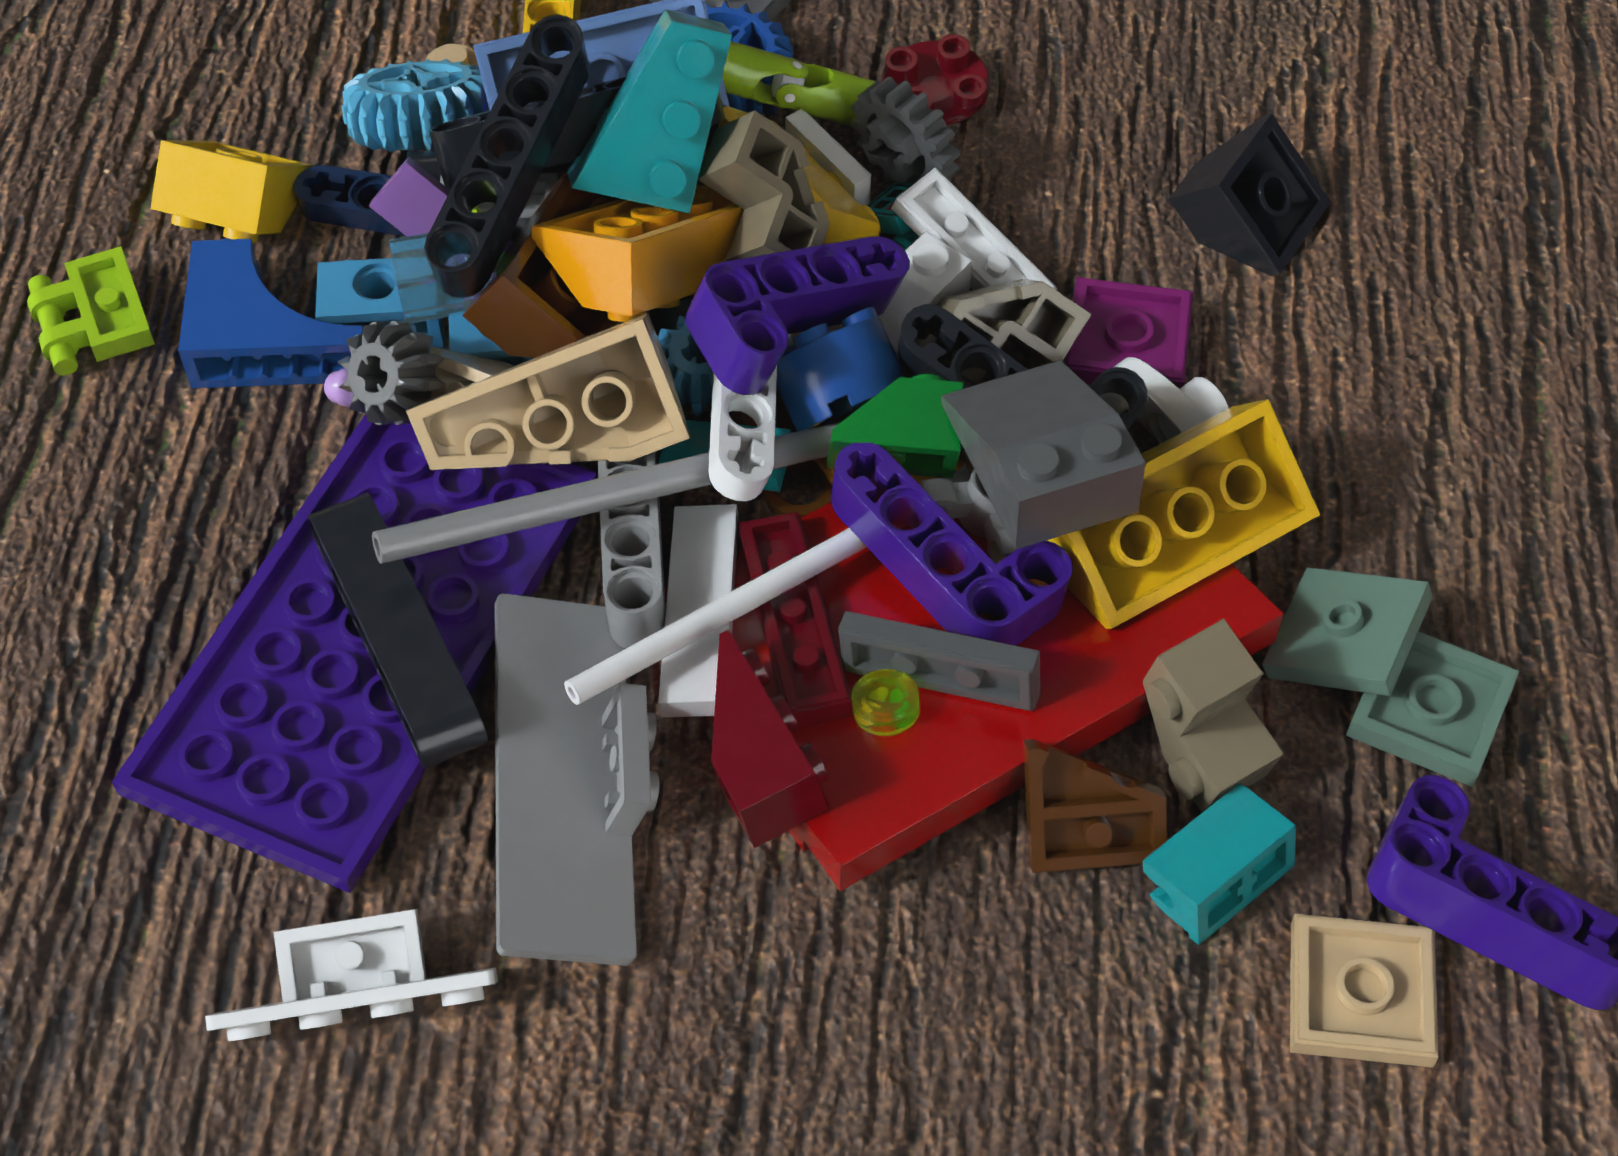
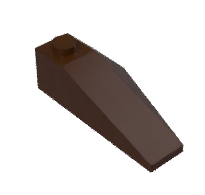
(526, 301)

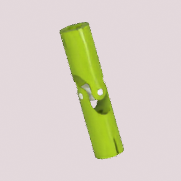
(795, 85)

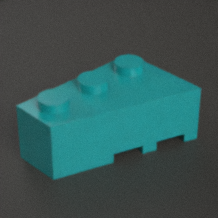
(660, 120)

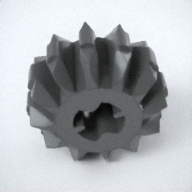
(390, 371)

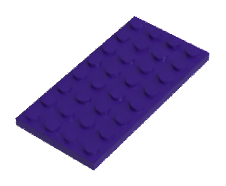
(282, 716)

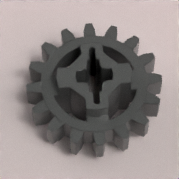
(903, 133)

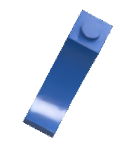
(242, 334)

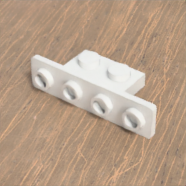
(350, 966)

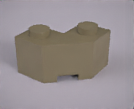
(764, 174)
(1021, 312)
(1203, 716)

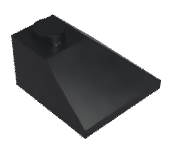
(1252, 198)

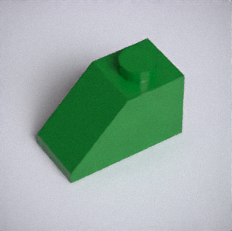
(907, 424)

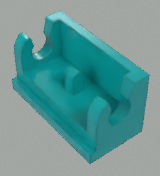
(1221, 862)

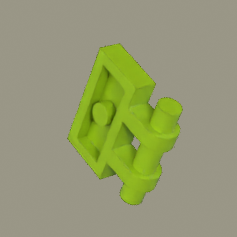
(108, 306)

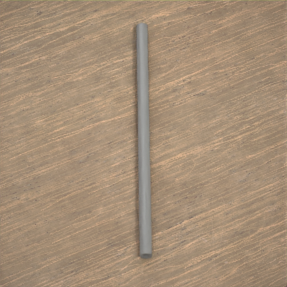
(578, 499)

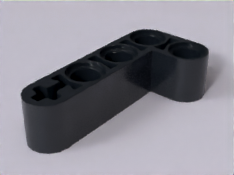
(978, 352)

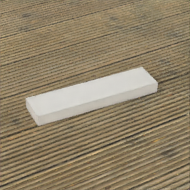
(699, 573)

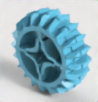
(405, 100)

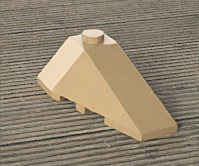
(575, 404)

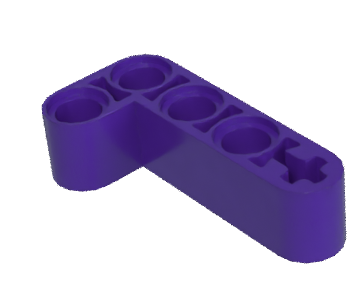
(755, 302)
(876, 493)
(1490, 903)

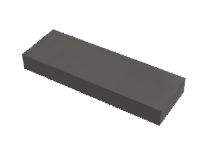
(942, 660)

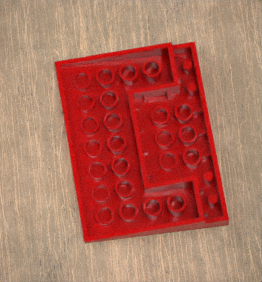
(969, 752)

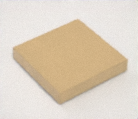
(1363, 990)

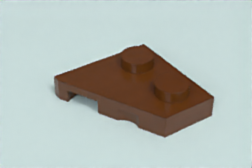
(1087, 812)

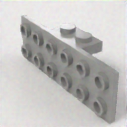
(566, 786)

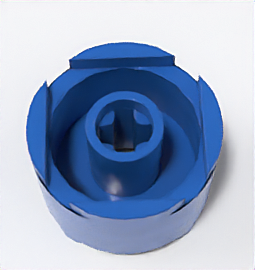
(836, 371)

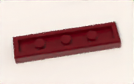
(796, 625)

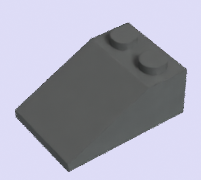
(1047, 452)

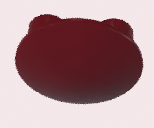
(945, 72)

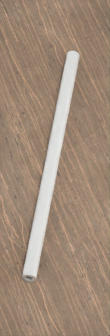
(719, 613)

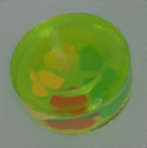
(885, 702)

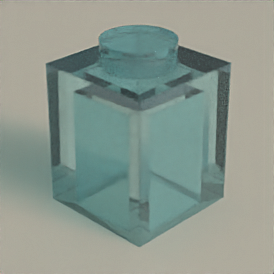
(416, 284)

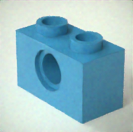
(363, 294)

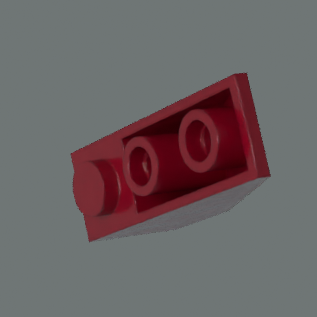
(753, 750)

